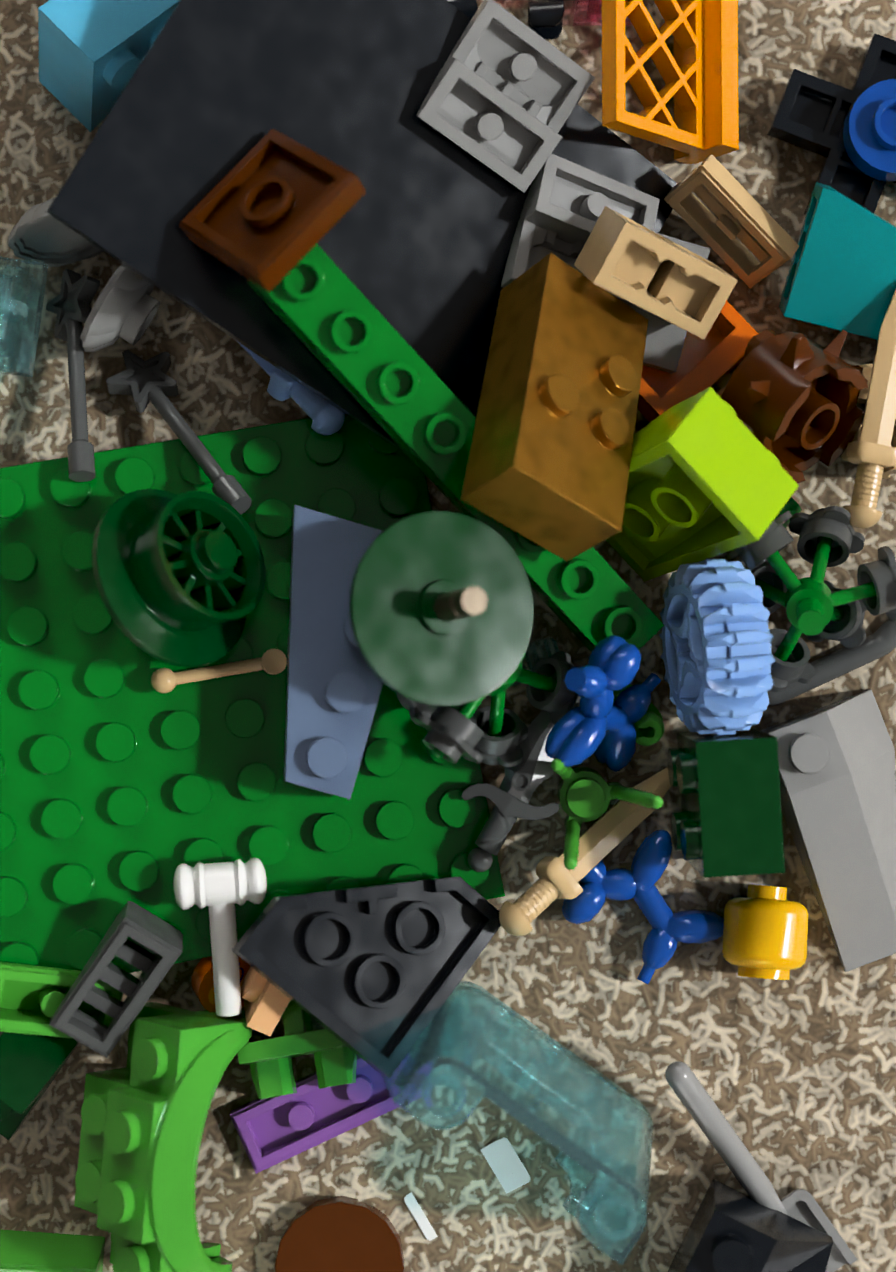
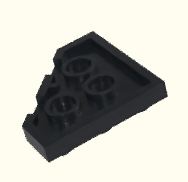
(372, 957)

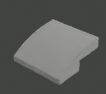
(504, 94)
(564, 210)

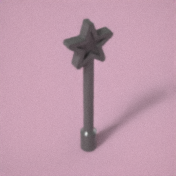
(72, 310)
(148, 383)

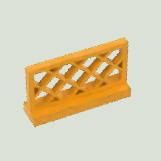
(698, 76)

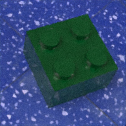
(728, 803)

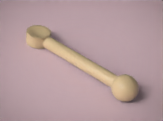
(272, 662)

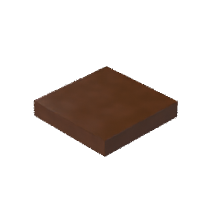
(272, 209)

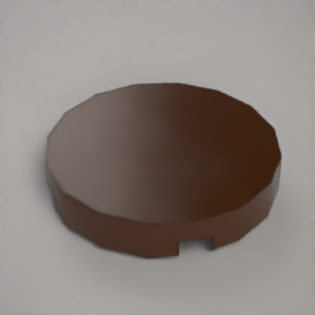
(340, 1237)

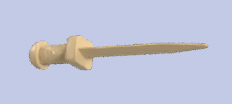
(874, 448)
(594, 845)

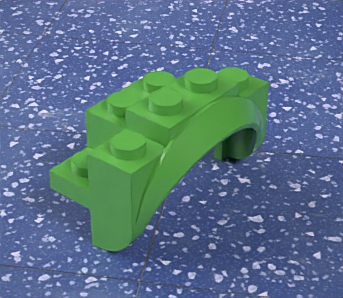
(146, 1136)

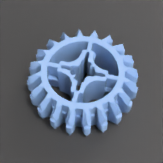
(716, 647)

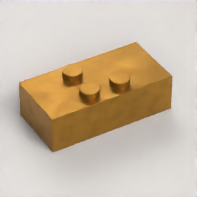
(557, 410)

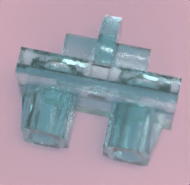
(20, 313)

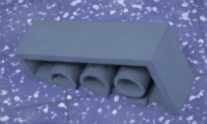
(328, 680)

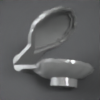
(125, 302)

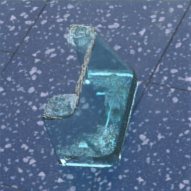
(602, 1131)

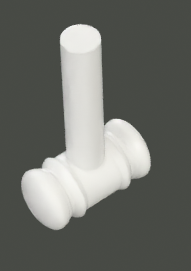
(220, 888)

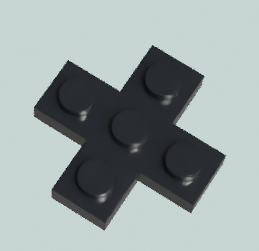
(814, 119)

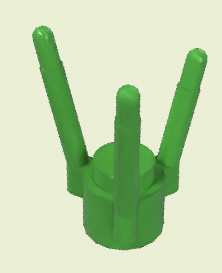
(586, 798)

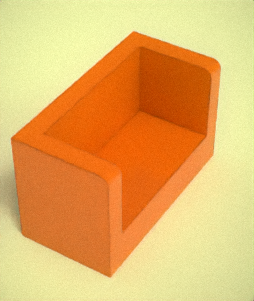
(699, 365)

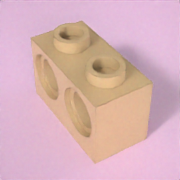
(654, 273)

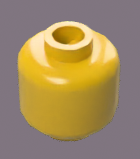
(765, 933)

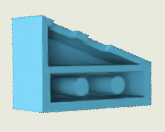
(94, 50)

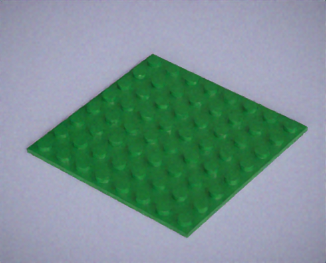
(129, 782)

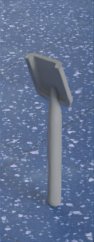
(797, 1204)

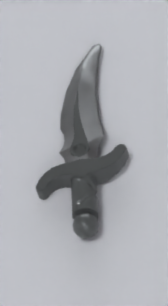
(513, 795)

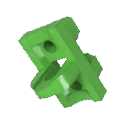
(272, 1058)

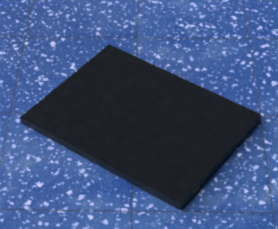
(347, 85)

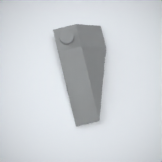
(843, 820)

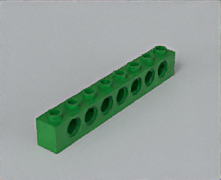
(437, 436)

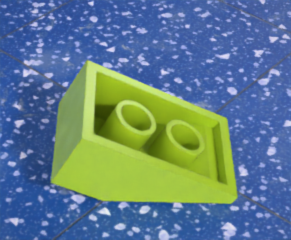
(697, 487)

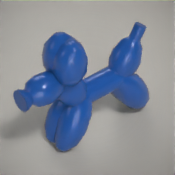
(599, 723)
(638, 883)

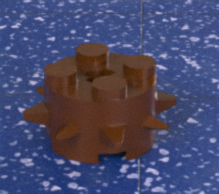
(797, 398)

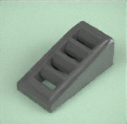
(149, 931)

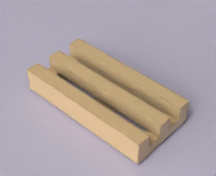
(738, 217)

